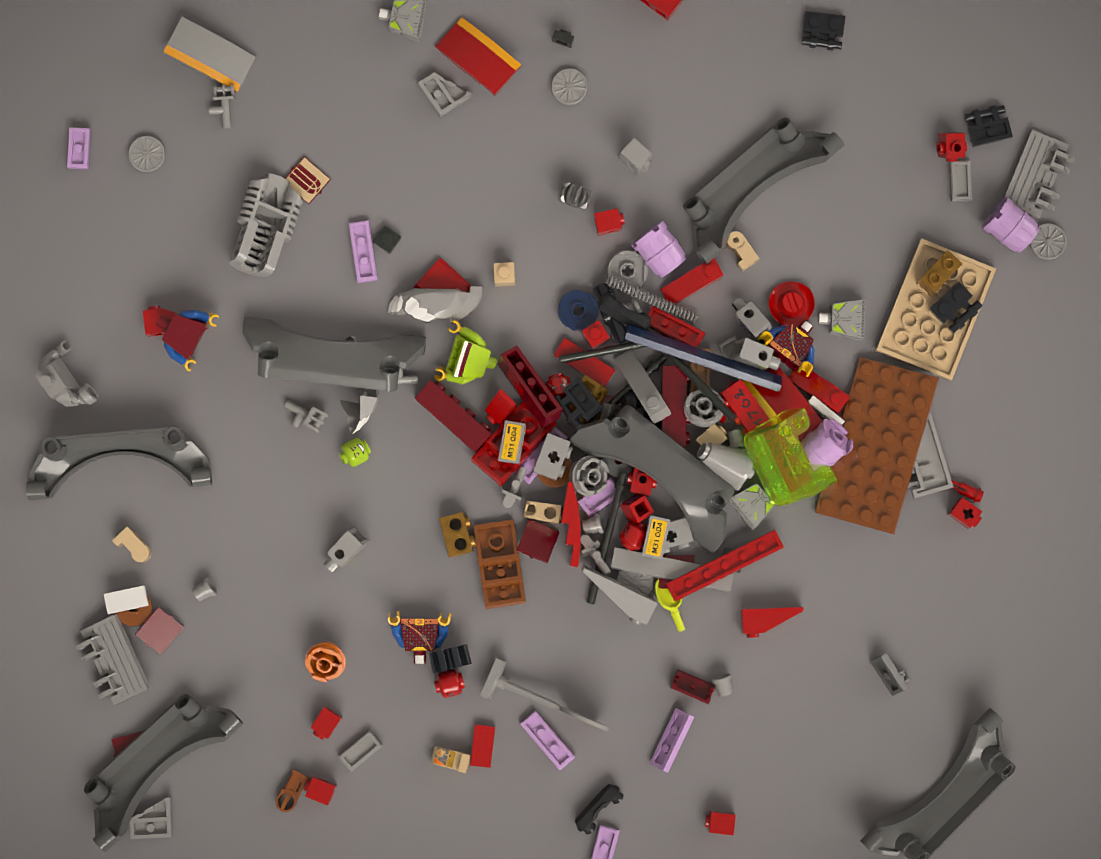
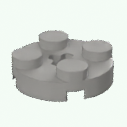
(636, 263)

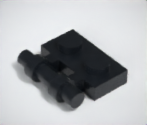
(823, 24)
(991, 131)
(951, 302)
(583, 400)

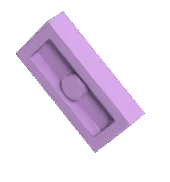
(79, 148)

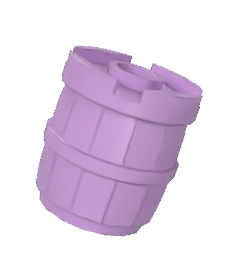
(1011, 226)
(660, 250)
(826, 444)

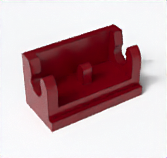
(692, 686)

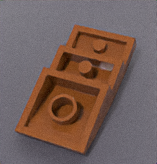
(499, 564)

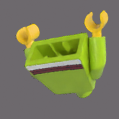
(467, 358)

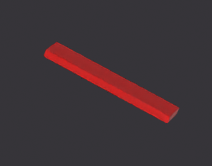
(724, 565)

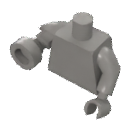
(59, 381)

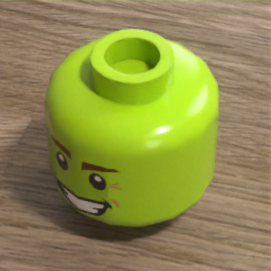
(354, 452)

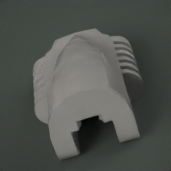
(266, 223)

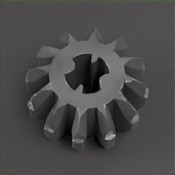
(574, 195)

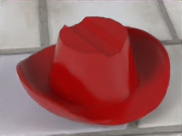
(791, 303)

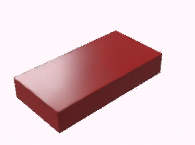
(482, 746)

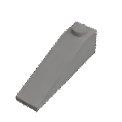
(642, 386)
(631, 601)

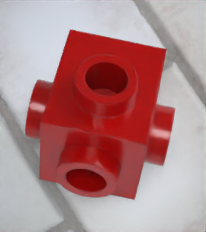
(951, 146)
(640, 488)

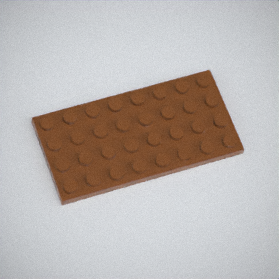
(886, 426)

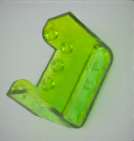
(782, 460)

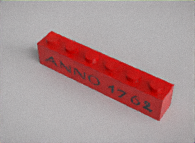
(744, 406)

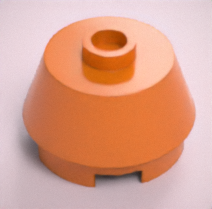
(325, 661)

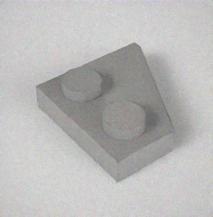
(442, 94)
(153, 822)

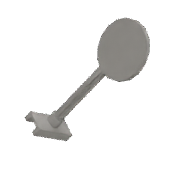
(496, 680)

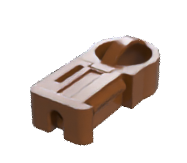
(293, 788)

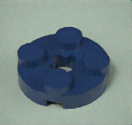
(581, 299)

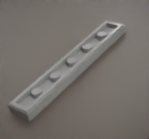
(665, 569)

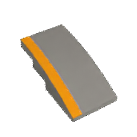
(209, 54)

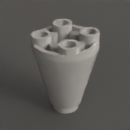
(727, 462)

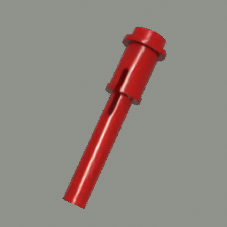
(972, 492)

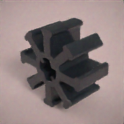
(449, 658)

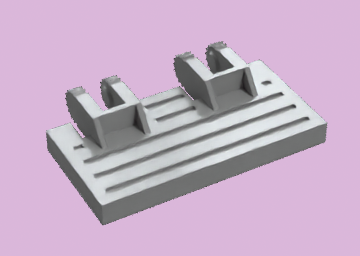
(1033, 173)
(930, 465)
(116, 659)

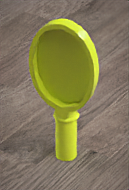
(666, 601)

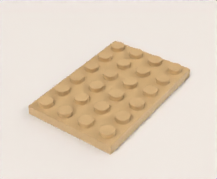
(914, 332)

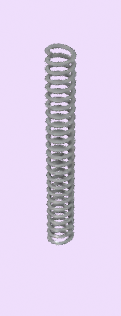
(652, 297)

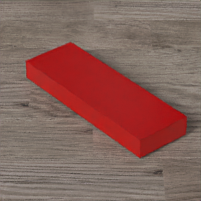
(674, 327)
(591, 367)

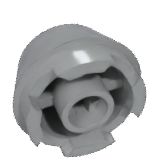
(701, 410)
(589, 475)

